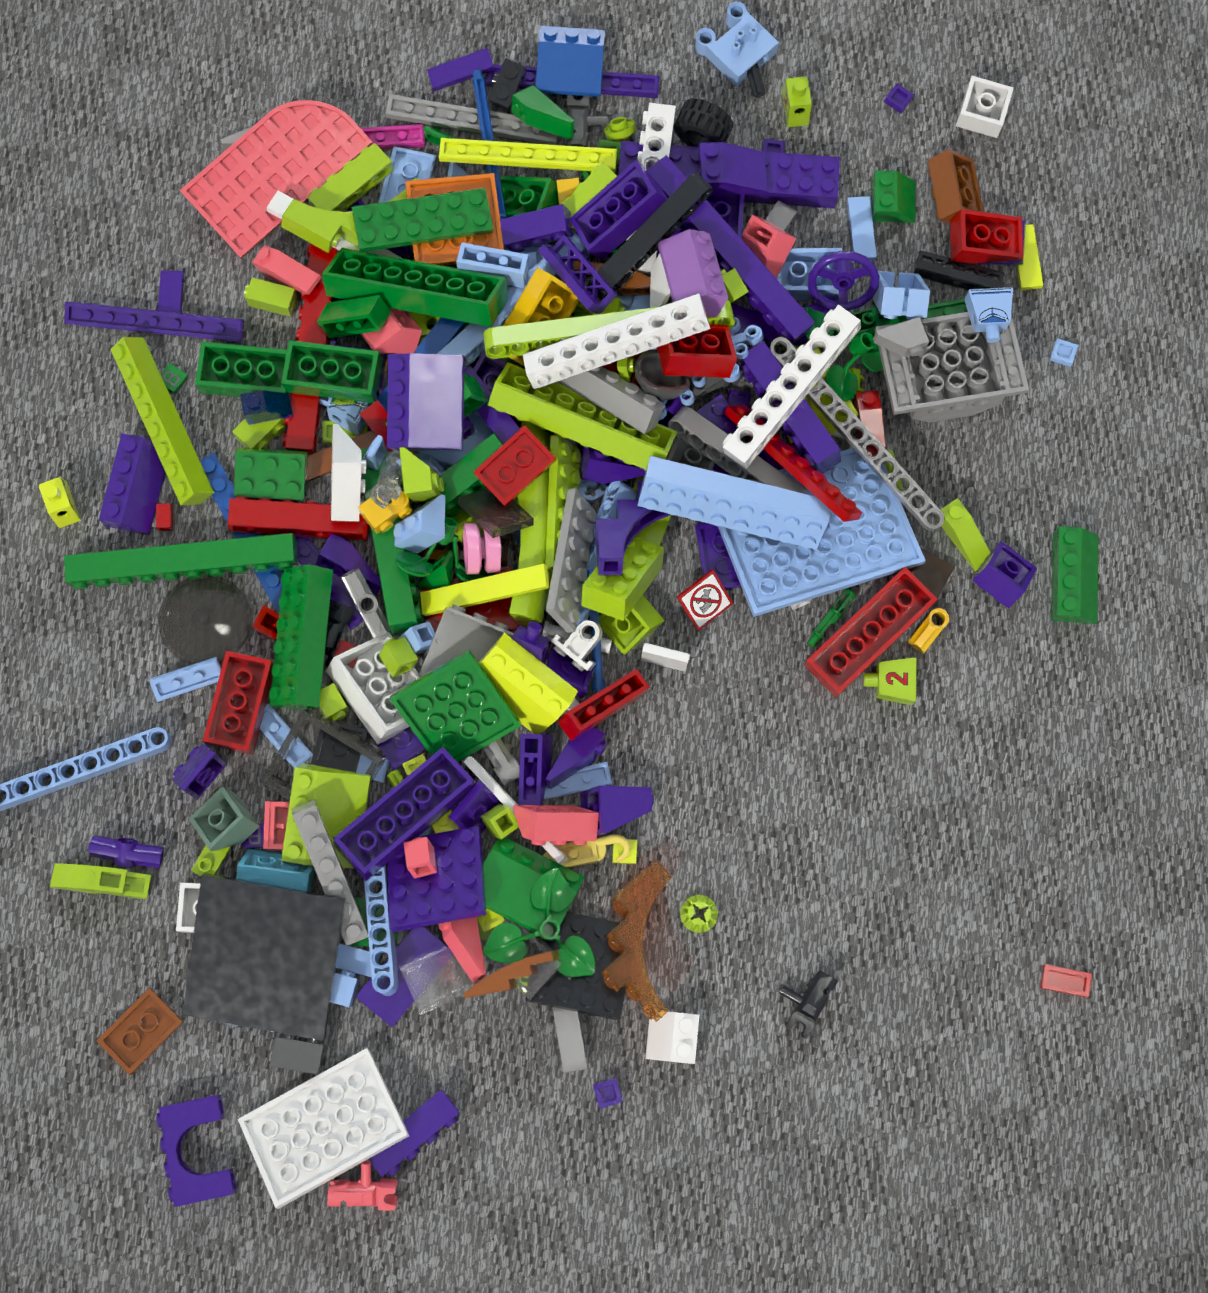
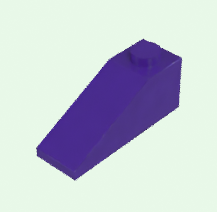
(343, 557)
(576, 756)
(535, 765)

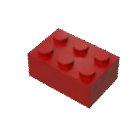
(701, 354)

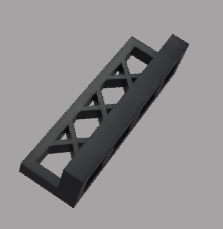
(956, 277)

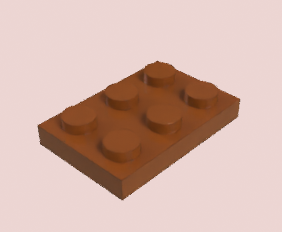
(140, 1031)

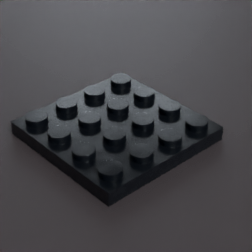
(584, 993)

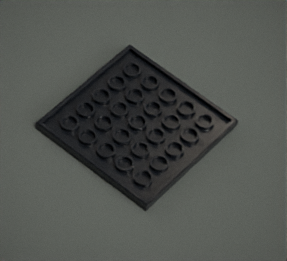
(263, 956)

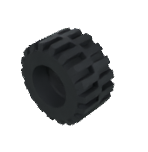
(702, 123)

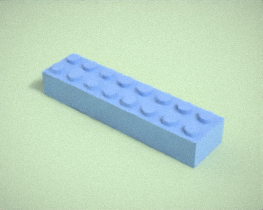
(733, 503)

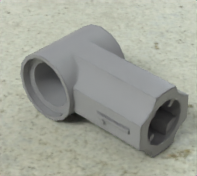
(504, 765)

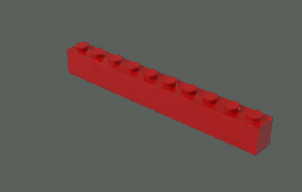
(306, 409)

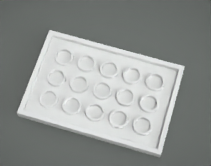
(323, 1128)

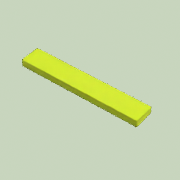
(485, 589)

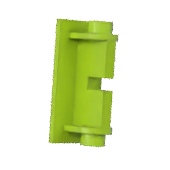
(209, 861)

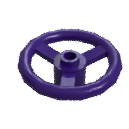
(843, 278)

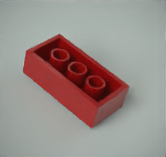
(239, 703)

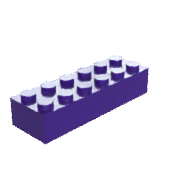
(803, 425)
(403, 813)

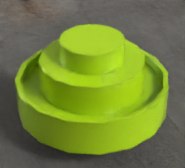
(620, 129)

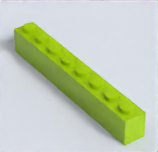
(162, 421)

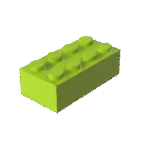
(620, 593)

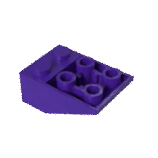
(604, 468)

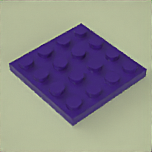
(441, 897)

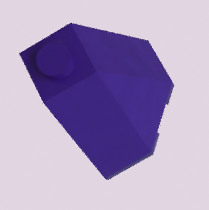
(617, 805)

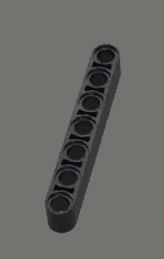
(658, 227)

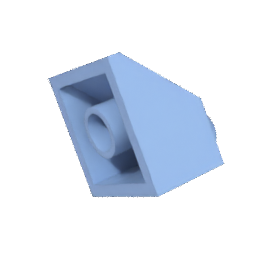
(422, 527)

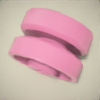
(480, 548)

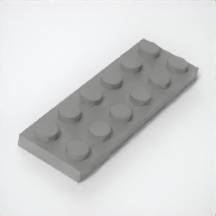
(571, 561)

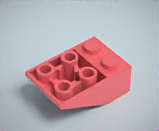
(768, 243)

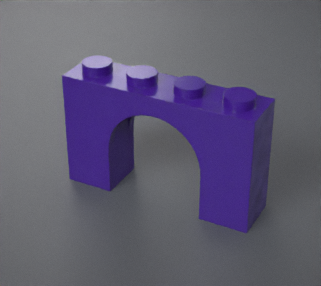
(186, 1184)

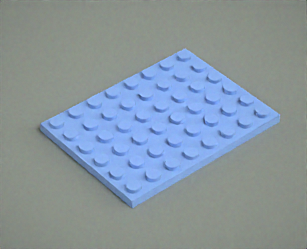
(848, 554)

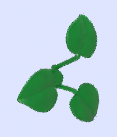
(841, 380)
(417, 566)
(554, 894)

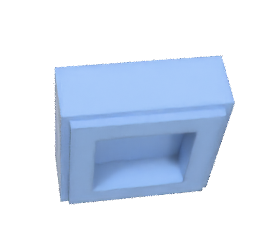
(1064, 352)

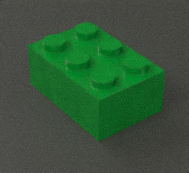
(270, 473)

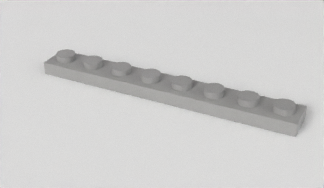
(463, 119)

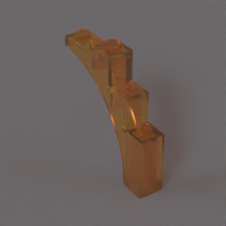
(627, 938)

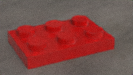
(514, 466)

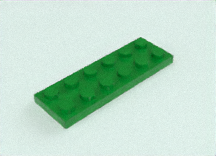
(422, 220)

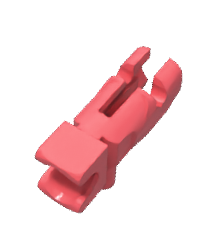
(364, 1191)

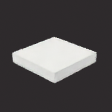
(665, 657)

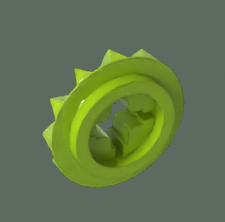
(698, 925)

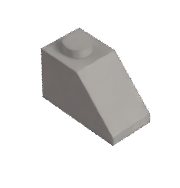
(903, 338)

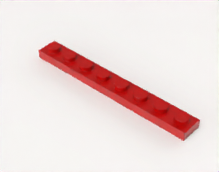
(802, 471)

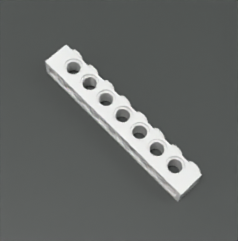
(661, 117)
(836, 319)
(616, 341)

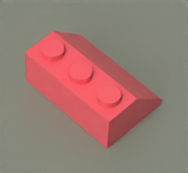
(556, 823)

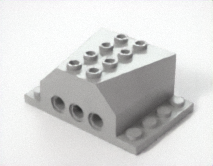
(955, 373)

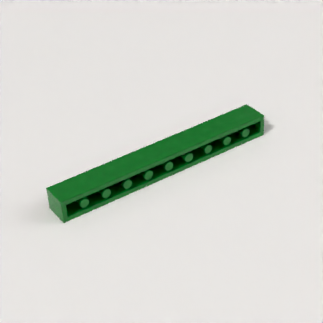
(181, 560)

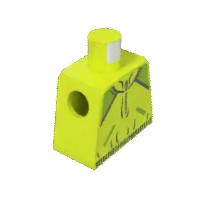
(59, 498)

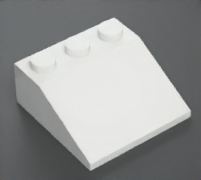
(346, 477)

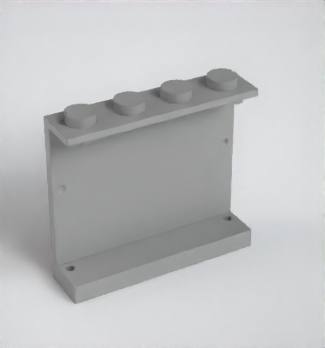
(459, 633)

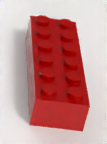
(870, 632)

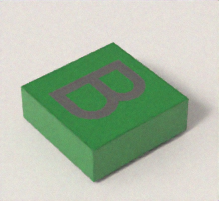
(173, 378)

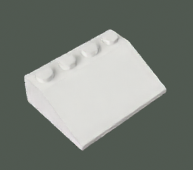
(370, 686)

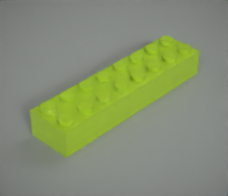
(577, 418)

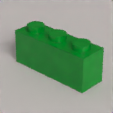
(353, 316)

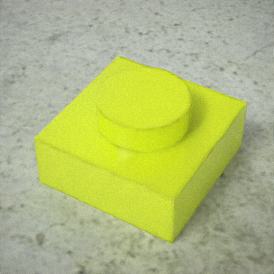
(618, 850)

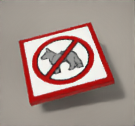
(704, 600)

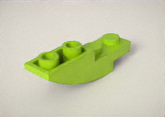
(100, 880)

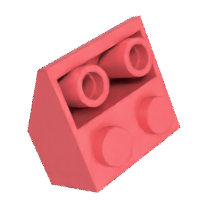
(397, 336)

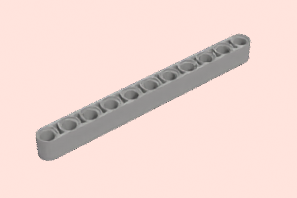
(867, 439)

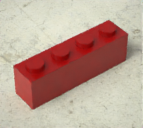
(603, 704)

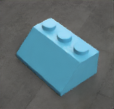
(268, 868)

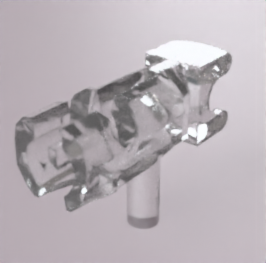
(388, 482)

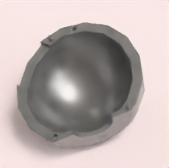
(653, 382)

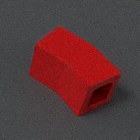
(164, 516)

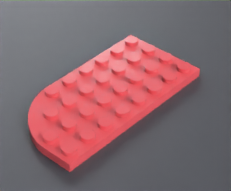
(283, 152)

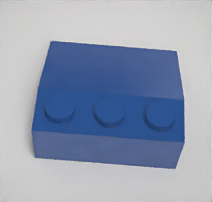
(570, 61)

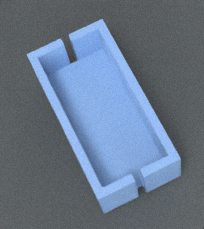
(907, 299)

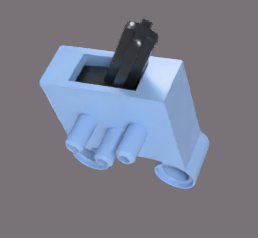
(740, 50)

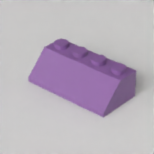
(693, 269)

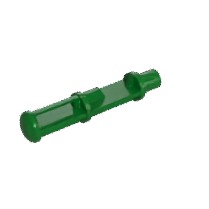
(830, 618)

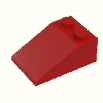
(985, 237)

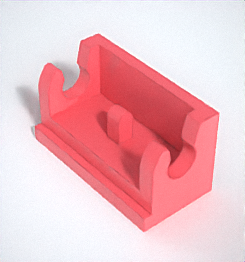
(275, 825)

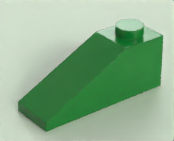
(540, 112)

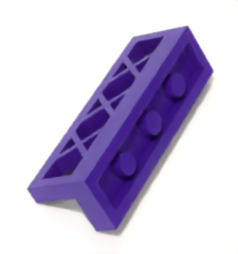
(571, 278)

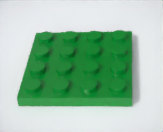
(456, 708)

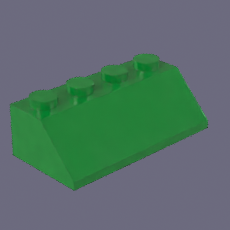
(1074, 575)

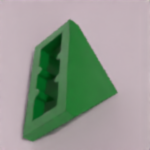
(441, 573)

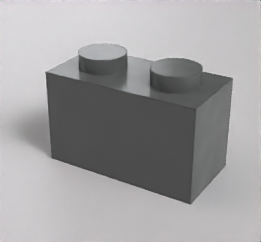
(297, 1054)

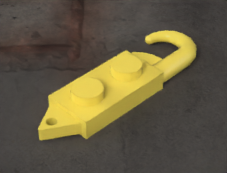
(592, 852)

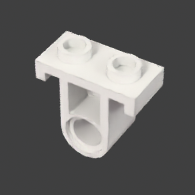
(578, 646)

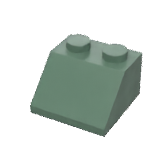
(223, 820)

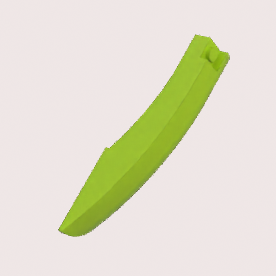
(534, 500)

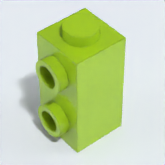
(270, 297)

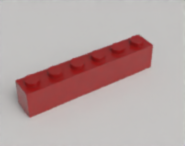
(288, 517)

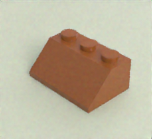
(954, 184)

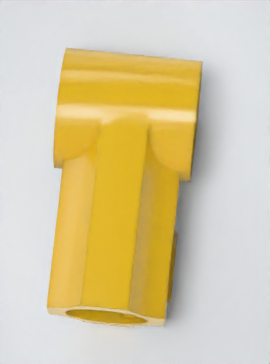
(928, 630)

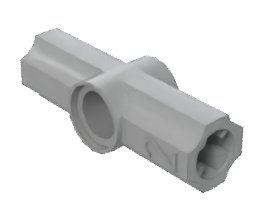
(358, 591)

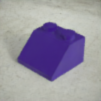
(1005, 575)

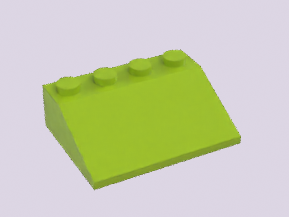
(339, 797)

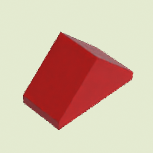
(266, 622)

